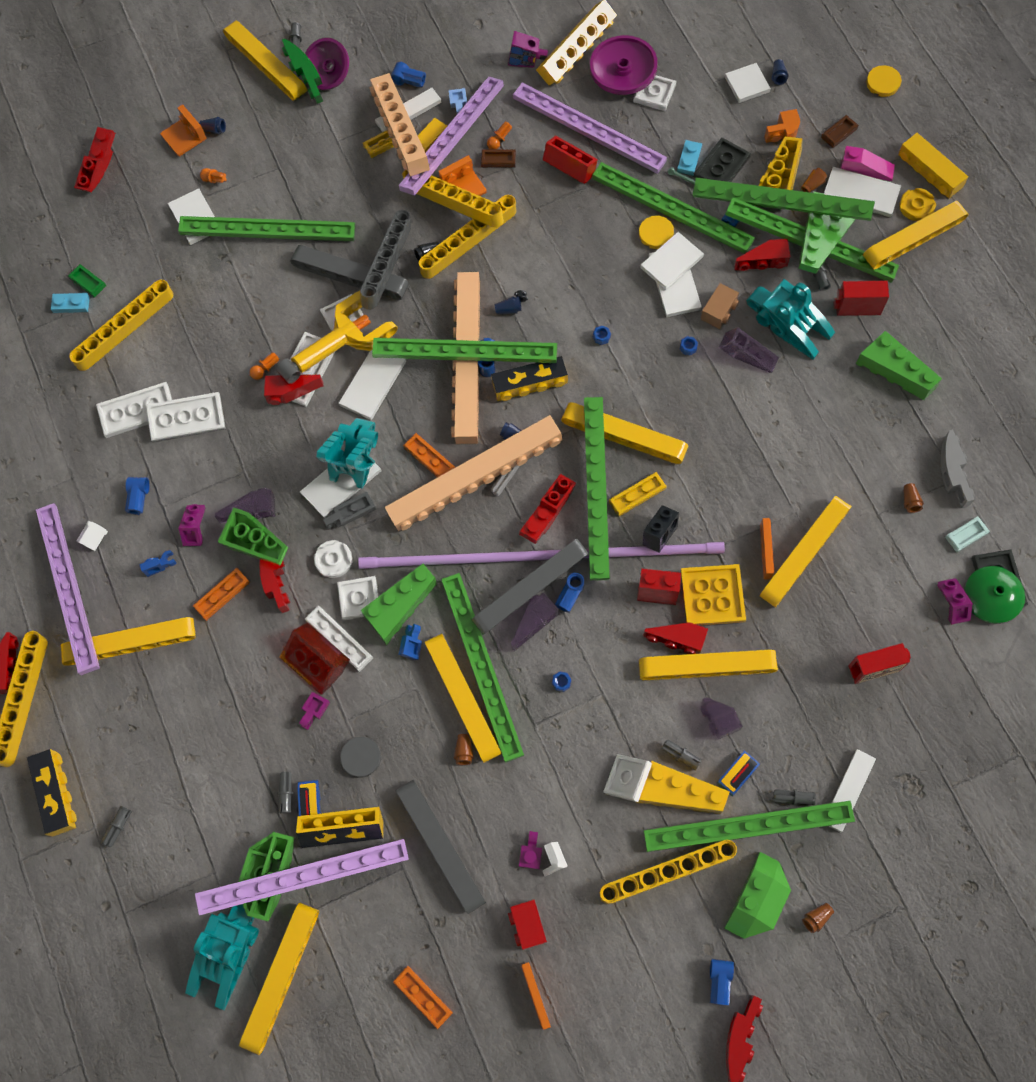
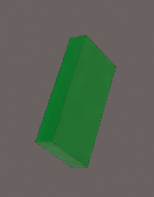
(87, 280)

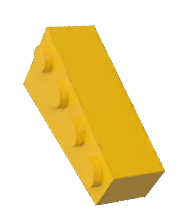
(784, 166)
(681, 791)

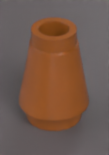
(814, 180)
(912, 498)
(463, 750)
(817, 918)

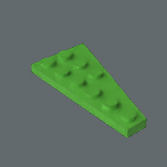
(820, 239)

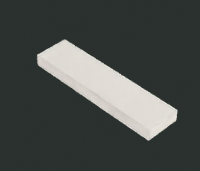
(416, 106)
(339, 638)
(853, 781)

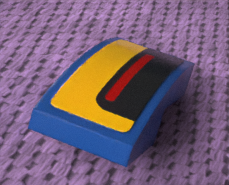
(738, 773)
(309, 797)

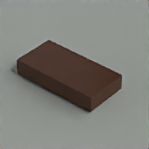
(839, 131)
(498, 158)

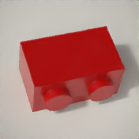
(528, 925)

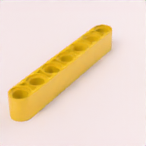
(265, 60)
(461, 201)
(915, 235)
(462, 242)
(117, 332)
(630, 435)
(805, 551)
(136, 639)
(708, 665)
(18, 688)
(462, 698)
(676, 865)
(279, 979)

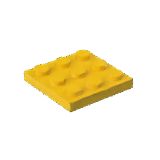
(713, 595)

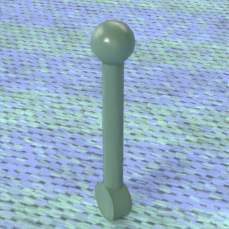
(671, 171)

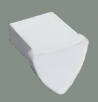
(92, 535)
(556, 858)

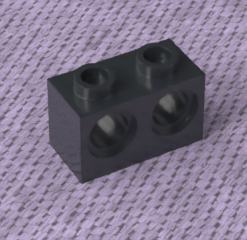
(660, 528)

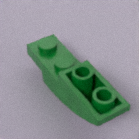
(303, 68)

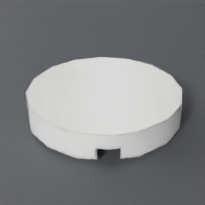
(333, 559)

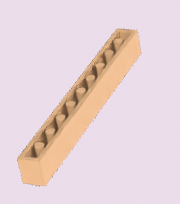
(467, 372)
(474, 473)

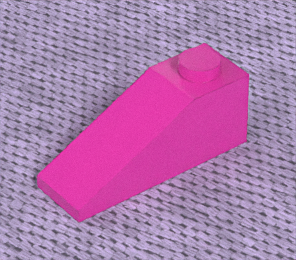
(866, 163)

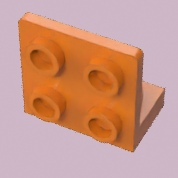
(184, 133)
(463, 176)

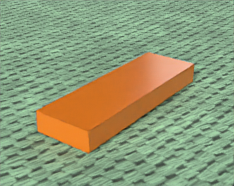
(428, 456)
(767, 551)
(221, 594)
(423, 997)
(536, 997)

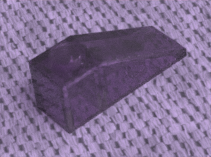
(748, 350)
(257, 503)
(537, 615)

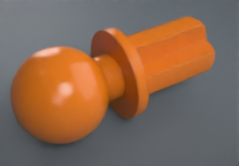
(494, 141)
(212, 176)
(257, 372)

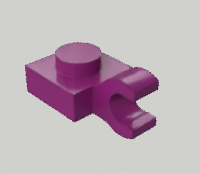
(314, 707)
(531, 855)

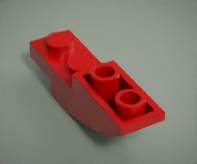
(97, 161)
(548, 510)
(272, 583)
(737, 1050)

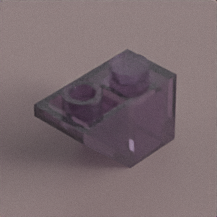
(722, 718)

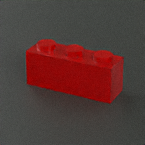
(569, 159)

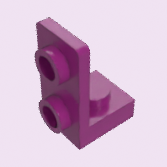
(190, 525)
(959, 602)

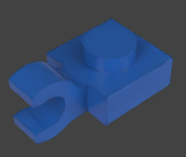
(156, 565)
(410, 645)

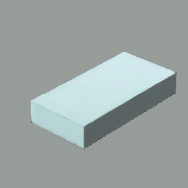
(967, 534)

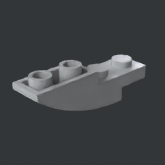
(952, 463)

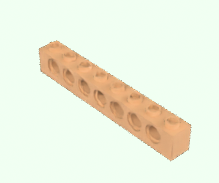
(399, 125)

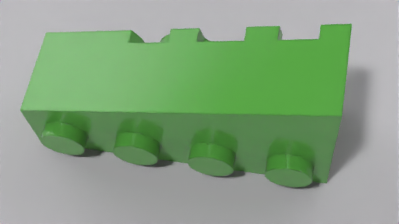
(899, 366)
(398, 603)

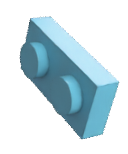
(689, 157)
(70, 303)

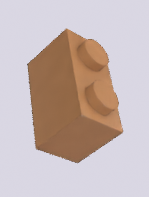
(719, 306)

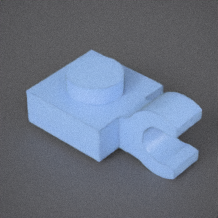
(457, 99)

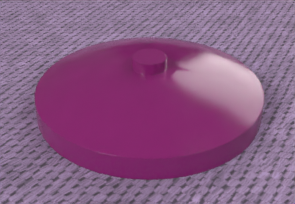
(623, 65)

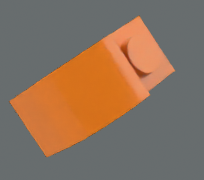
(787, 126)

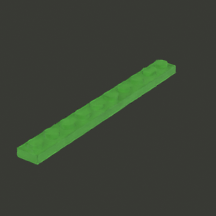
(784, 199)
(673, 208)
(266, 228)
(795, 233)
(464, 350)
(596, 489)
(483, 668)
(749, 826)

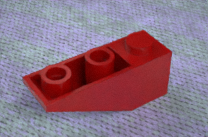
(767, 255)
(682, 636)
(7, 660)

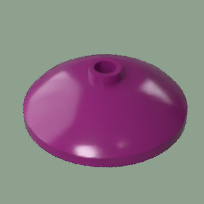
(325, 53)

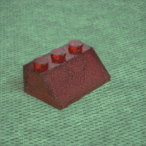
(314, 658)

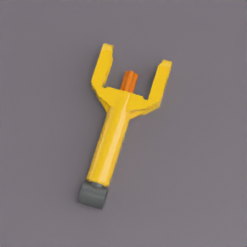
(344, 333)

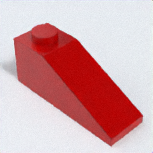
(279, 391)

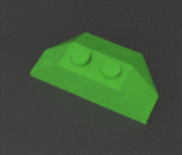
(265, 858)
(760, 899)

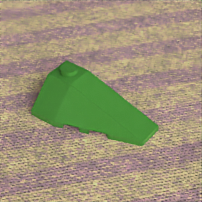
(250, 537)

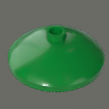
(990, 604)

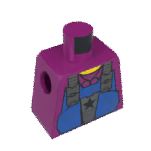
(525, 51)

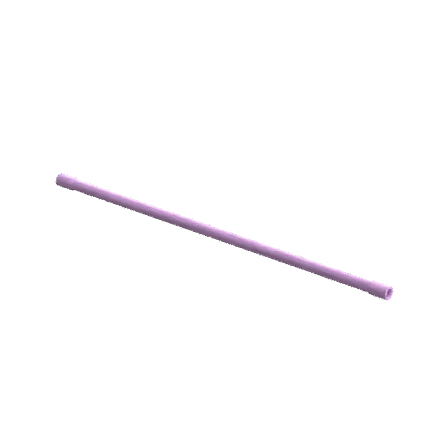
(375, 562)

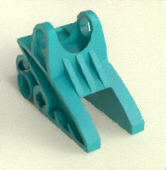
(790, 315)
(355, 460)
(222, 953)

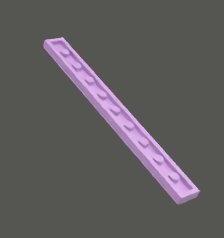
(590, 128)
(453, 133)
(67, 590)
(300, 877)

